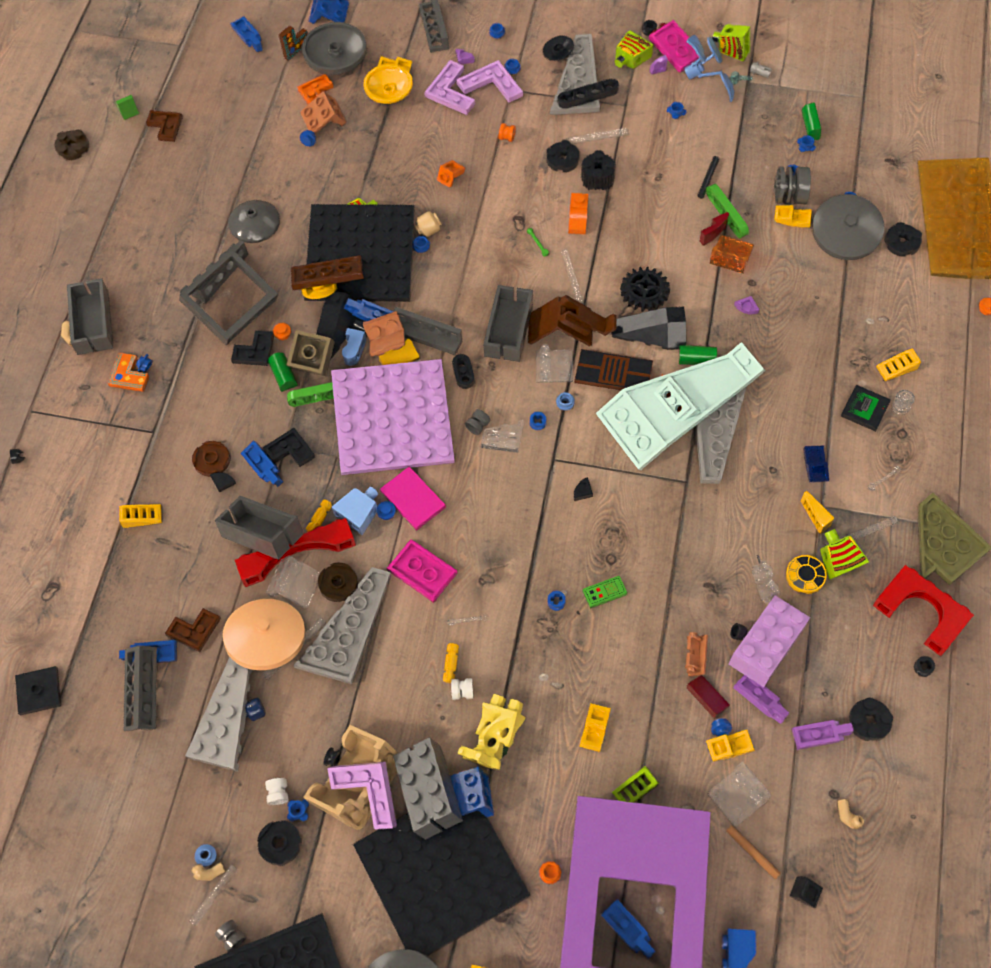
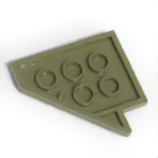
(946, 541)

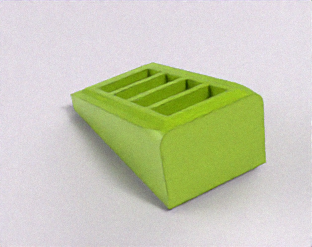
(637, 776)

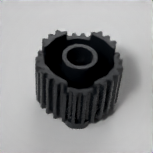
(598, 171)

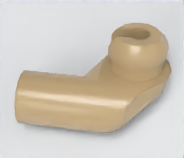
(65, 332)
(847, 817)
(208, 874)

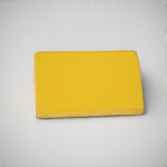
(403, 355)

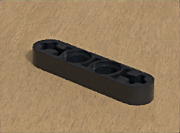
(606, 87)

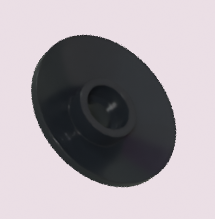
(558, 48)

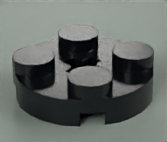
(559, 149)
(905, 231)
(871, 708)
(281, 855)

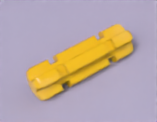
(319, 515)
(450, 662)

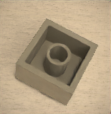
(310, 353)

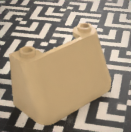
(353, 804)

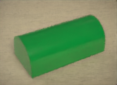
(811, 121)
(696, 354)
(282, 373)

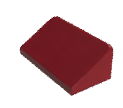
(707, 696)

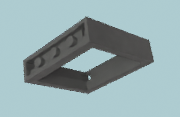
(248, 317)

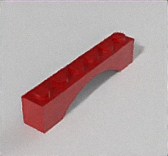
(334, 537)

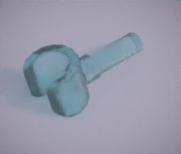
(735, 77)

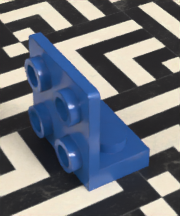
(331, 9)
(473, 791)

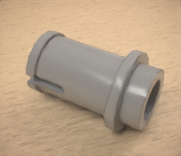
(761, 70)

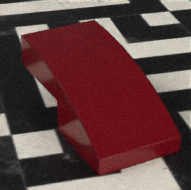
(717, 227)

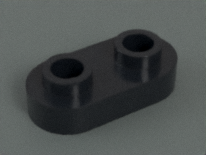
(464, 372)

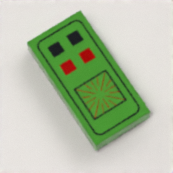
(604, 592)

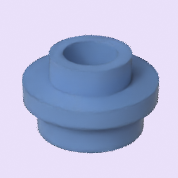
(565, 397)
(211, 857)

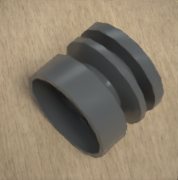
(792, 185)

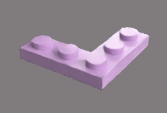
(491, 73)
(441, 92)
(375, 778)

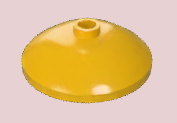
(388, 83)

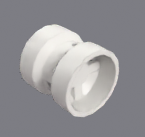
(462, 688)
(277, 791)

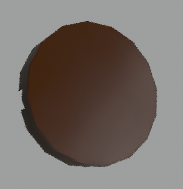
(211, 458)

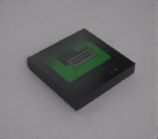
(865, 408)

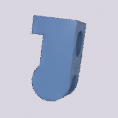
(355, 344)

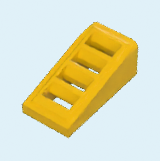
(909, 359)
(818, 514)
(127, 522)

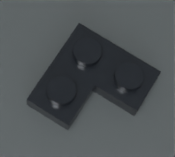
(257, 353)
(291, 444)

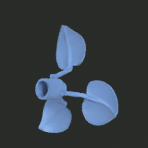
(697, 67)

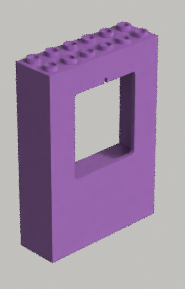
(639, 846)

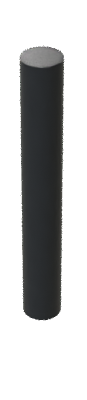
(708, 177)

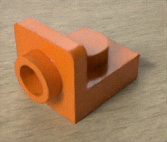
(449, 171)

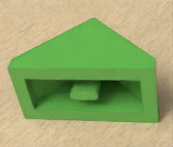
(127, 107)

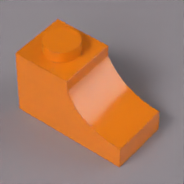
(578, 213)

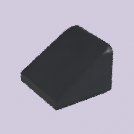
(806, 891)

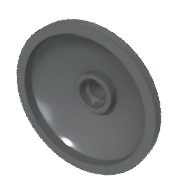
(254, 221)

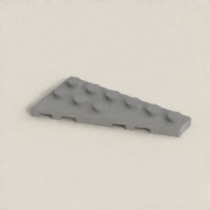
(578, 72)
(715, 438)
(345, 636)
(223, 721)

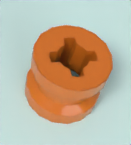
(507, 132)

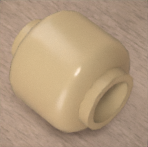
(428, 224)

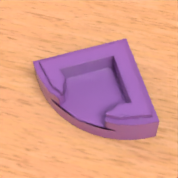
(464, 57)
(659, 65)
(747, 305)

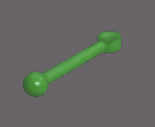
(544, 251)

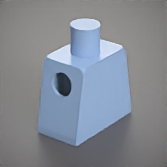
(357, 508)

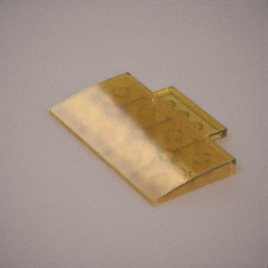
(957, 216)

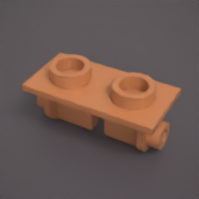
(696, 658)

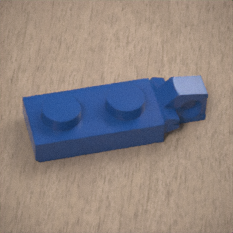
(247, 33)
(365, 310)
(261, 463)
(165, 650)
(628, 928)

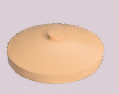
(264, 634)

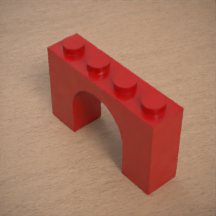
(951, 615)

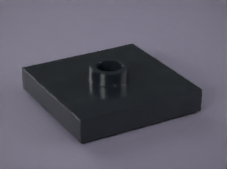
(38, 690)

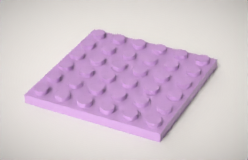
(392, 417)

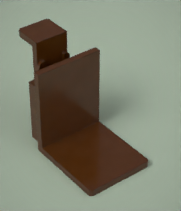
(570, 318)

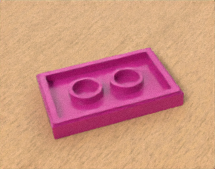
(672, 42)
(412, 498)
(422, 570)

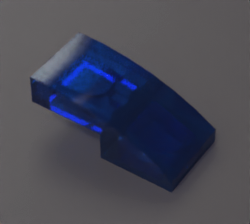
(815, 464)

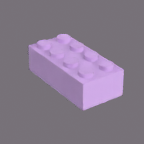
(769, 641)

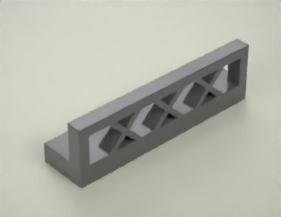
(438, 25)
(210, 287)
(426, 333)
(143, 688)

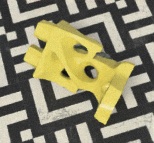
(502, 728)

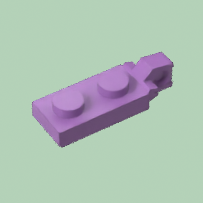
(761, 698)
(820, 734)

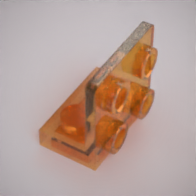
(731, 254)

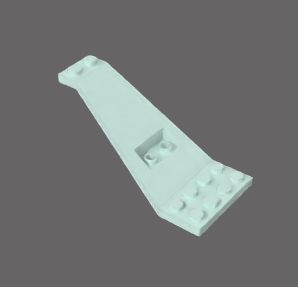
(649, 422)

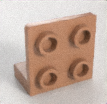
(322, 111)
(385, 333)

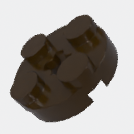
(74, 137)
(332, 573)

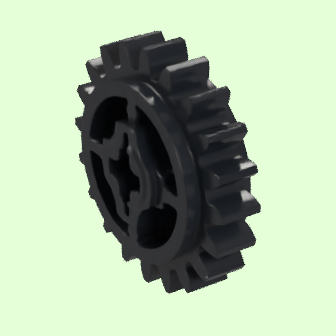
(645, 289)

